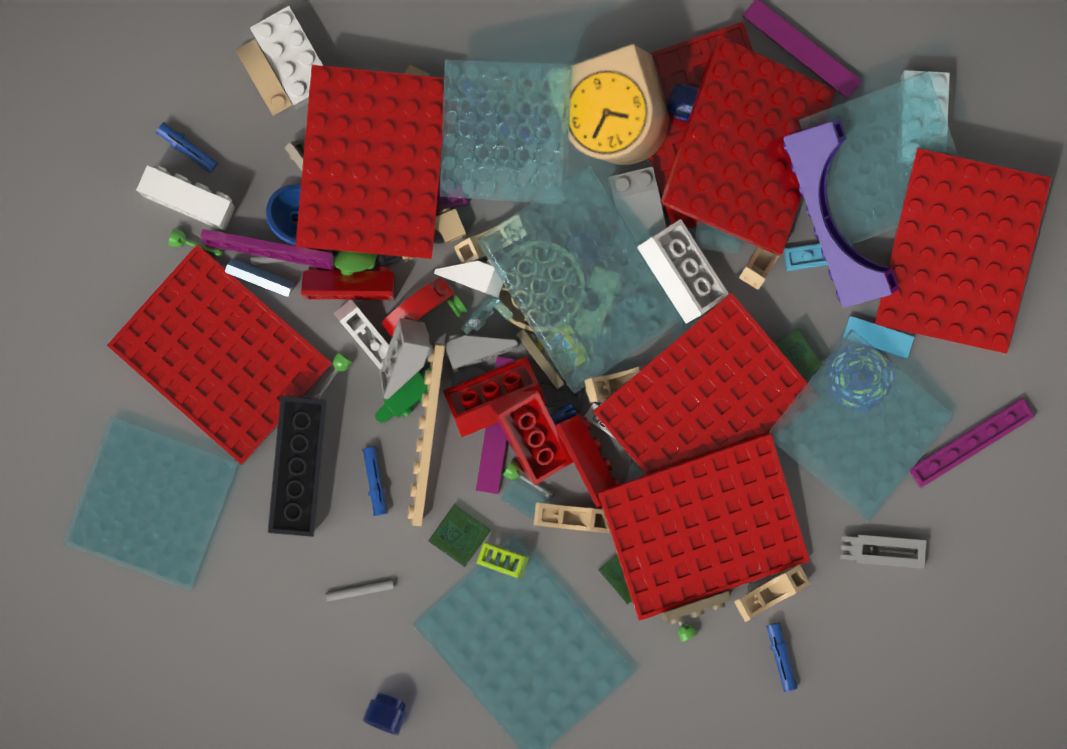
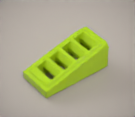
(521, 567)

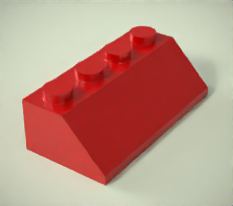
(358, 286)
(472, 398)
(531, 434)
(586, 455)

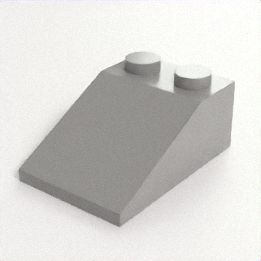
(638, 202)
(471, 350)
(404, 355)

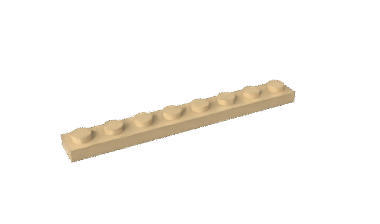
(424, 444)

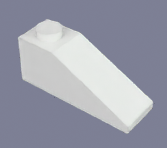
(474, 275)
(363, 332)

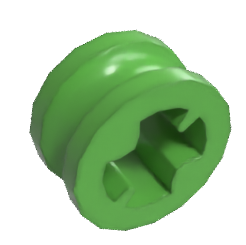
(457, 306)

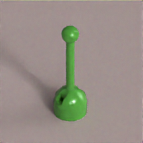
(178, 239)

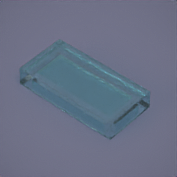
(522, 498)

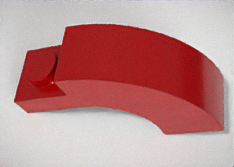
(419, 304)

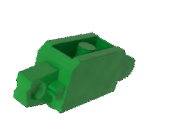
(404, 399)

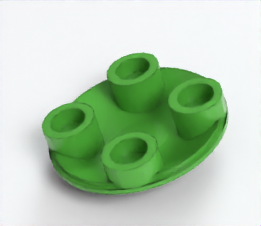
(353, 262)

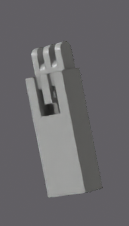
(891, 551)

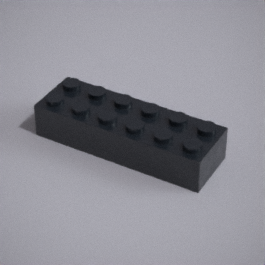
(297, 465)

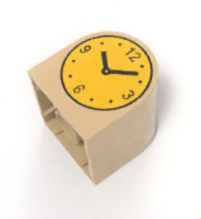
(618, 107)

